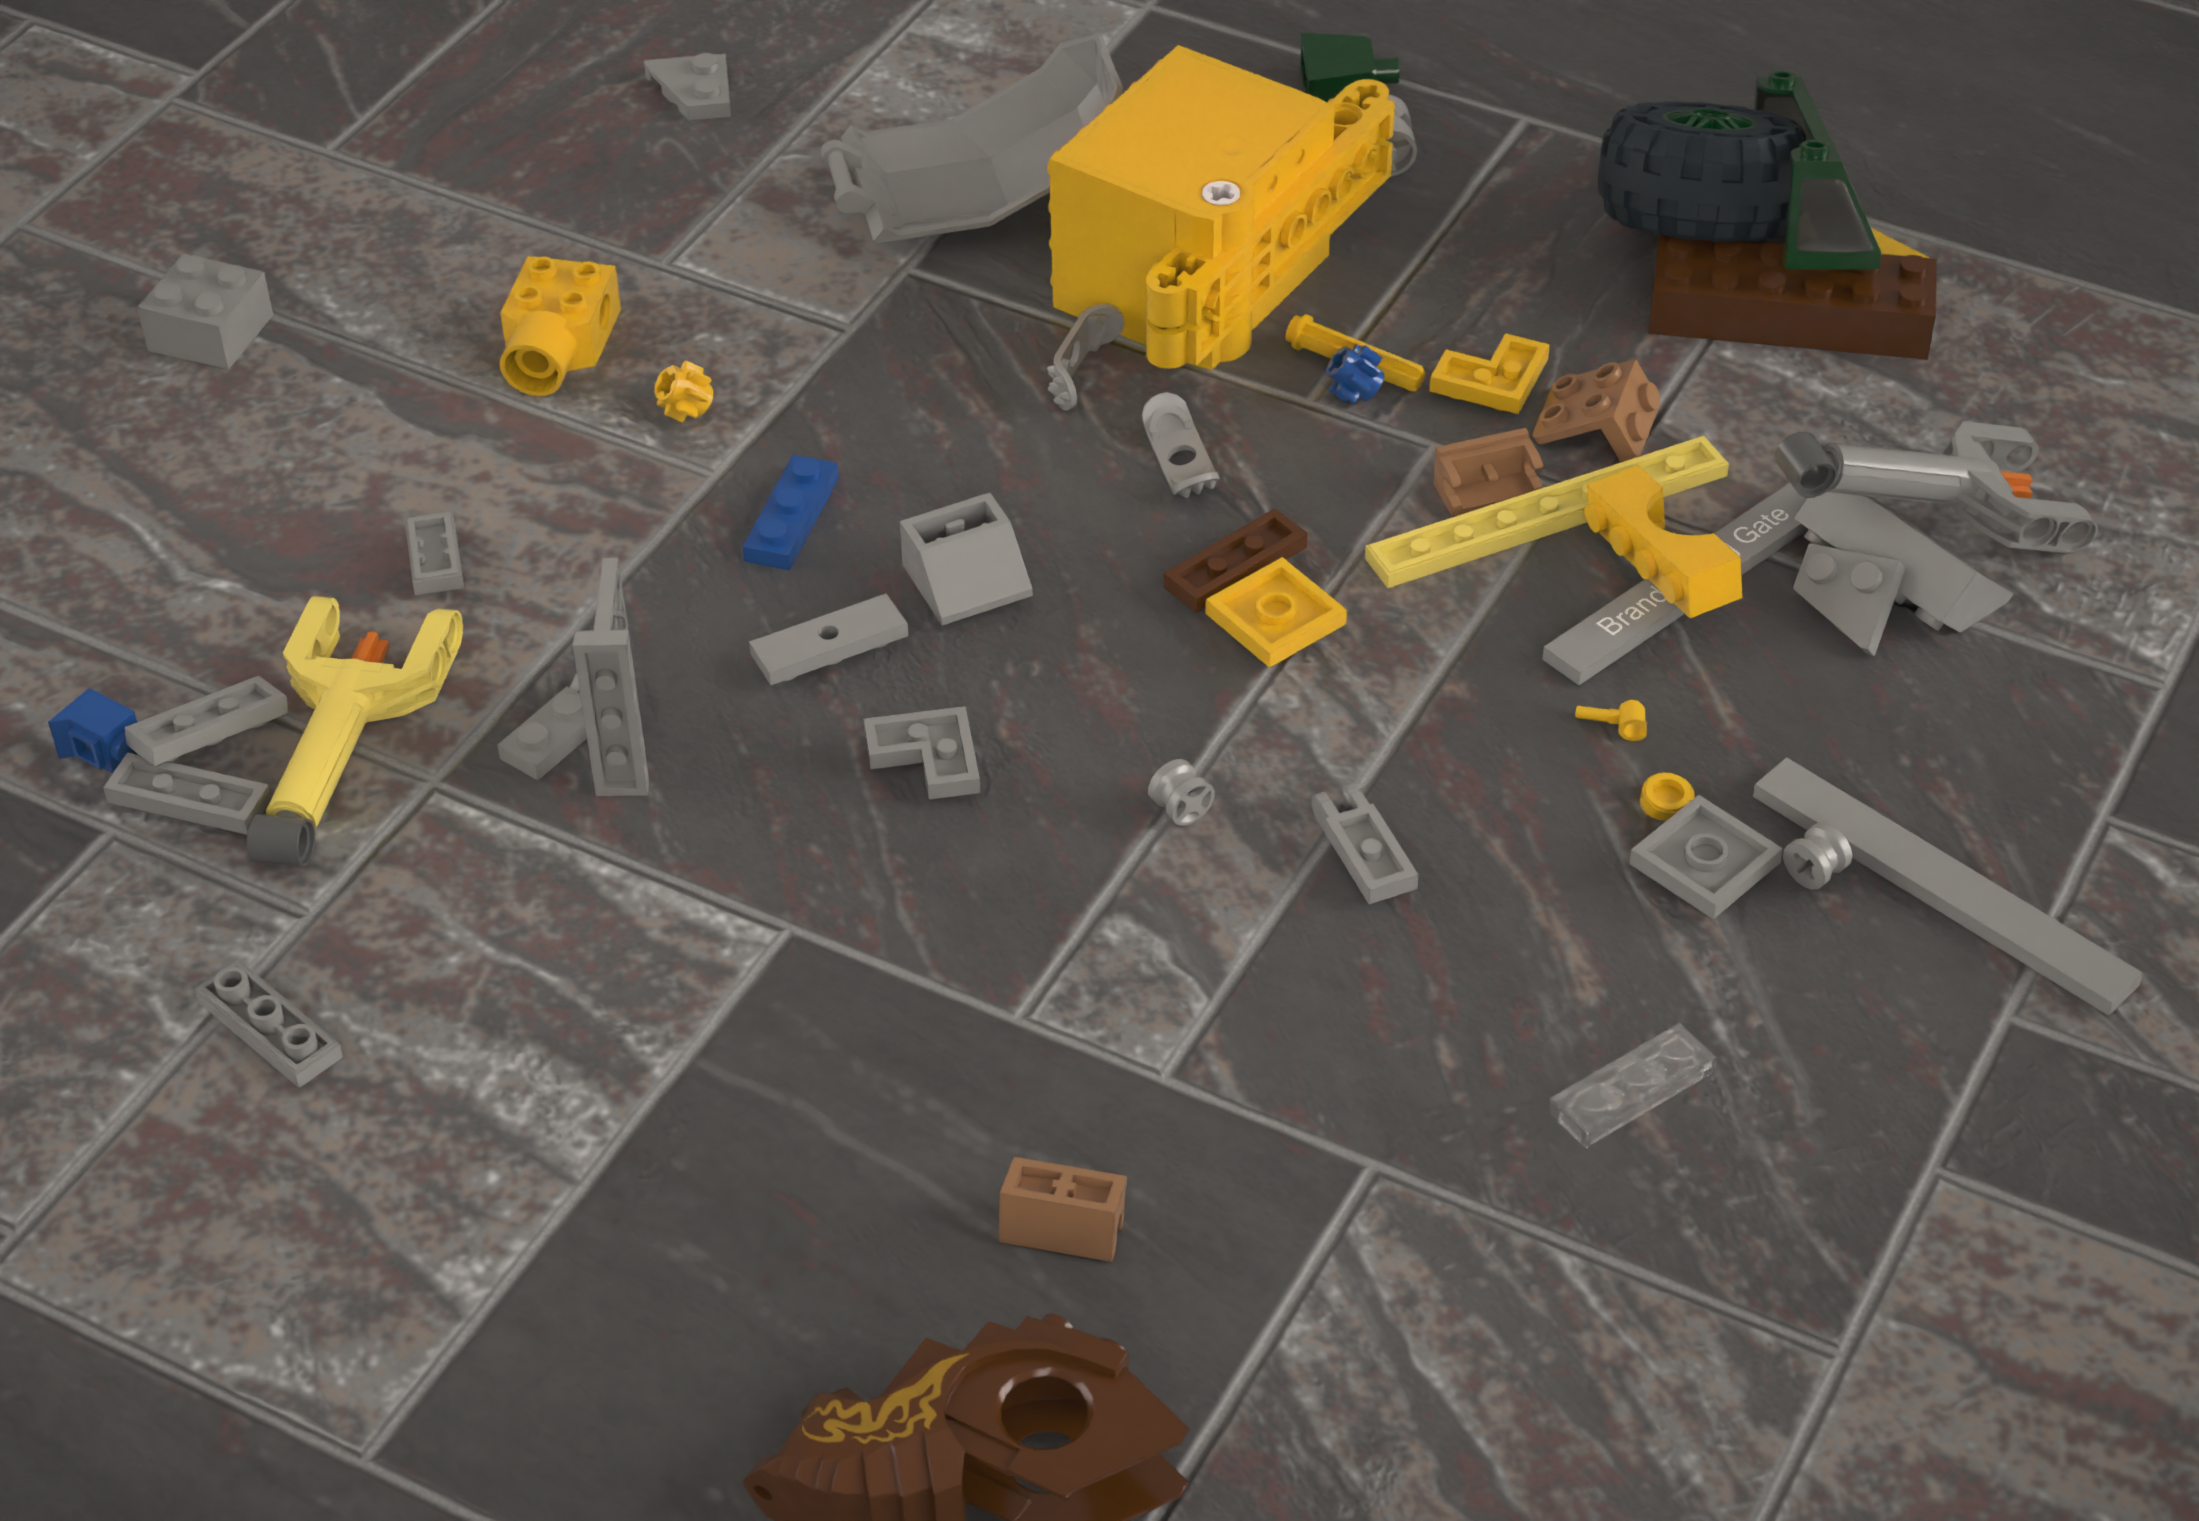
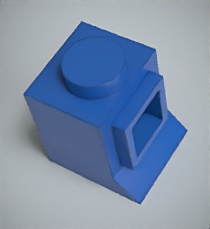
(93, 730)

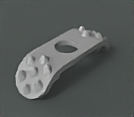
(1092, 329)
(1171, 431)

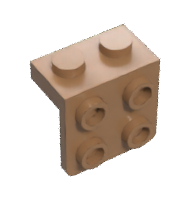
(1608, 399)

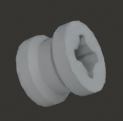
(1181, 792)
(1817, 856)

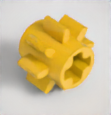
(683, 391)

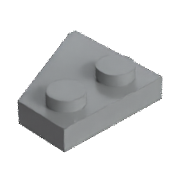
(693, 84)

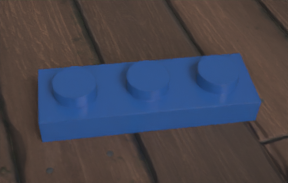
(790, 512)

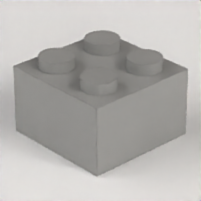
(205, 311)

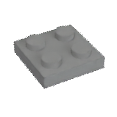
(1706, 856)

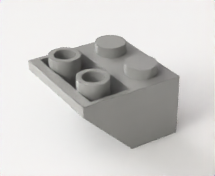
(964, 558)

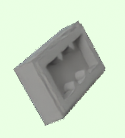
(434, 553)

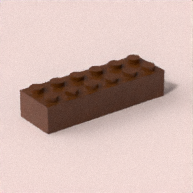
(1749, 297)

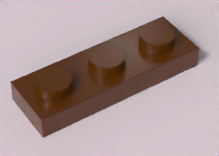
(1234, 558)

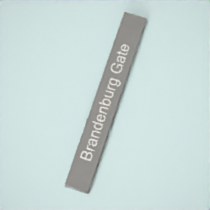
(1645, 611)

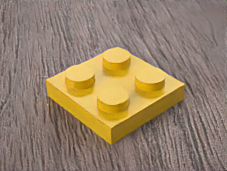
(1275, 612)

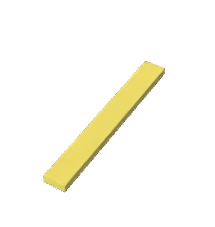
(1531, 515)

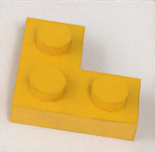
(1497, 382)

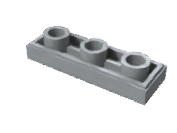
(828, 639)
(268, 1023)

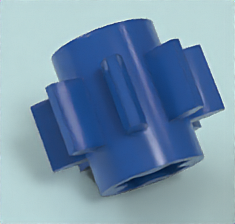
(1355, 373)

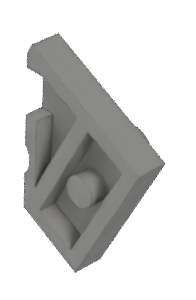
(1850, 591)

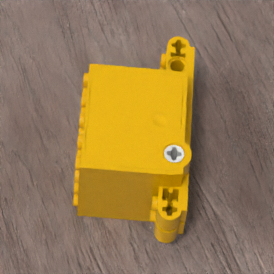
(1208, 201)

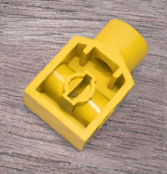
(556, 321)

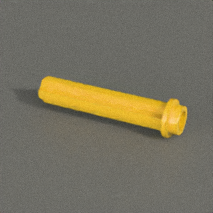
(1307, 334)

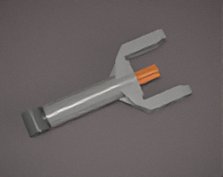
(1966, 477)

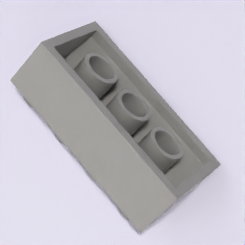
(1934, 577)

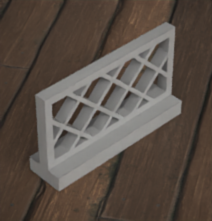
(610, 693)

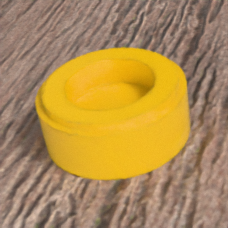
(1665, 795)

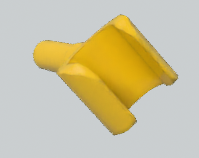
(1629, 718)

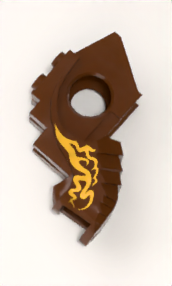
(954, 1433)

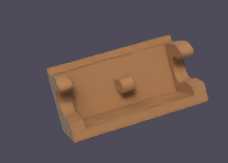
(1486, 470)
(1061, 1209)

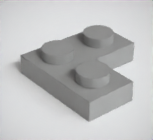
(935, 739)

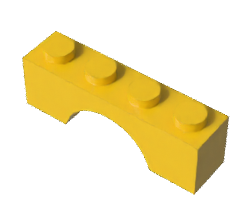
(1688, 569)

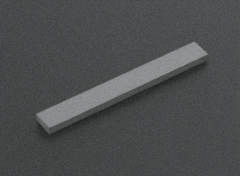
(1952, 888)

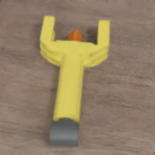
(344, 700)

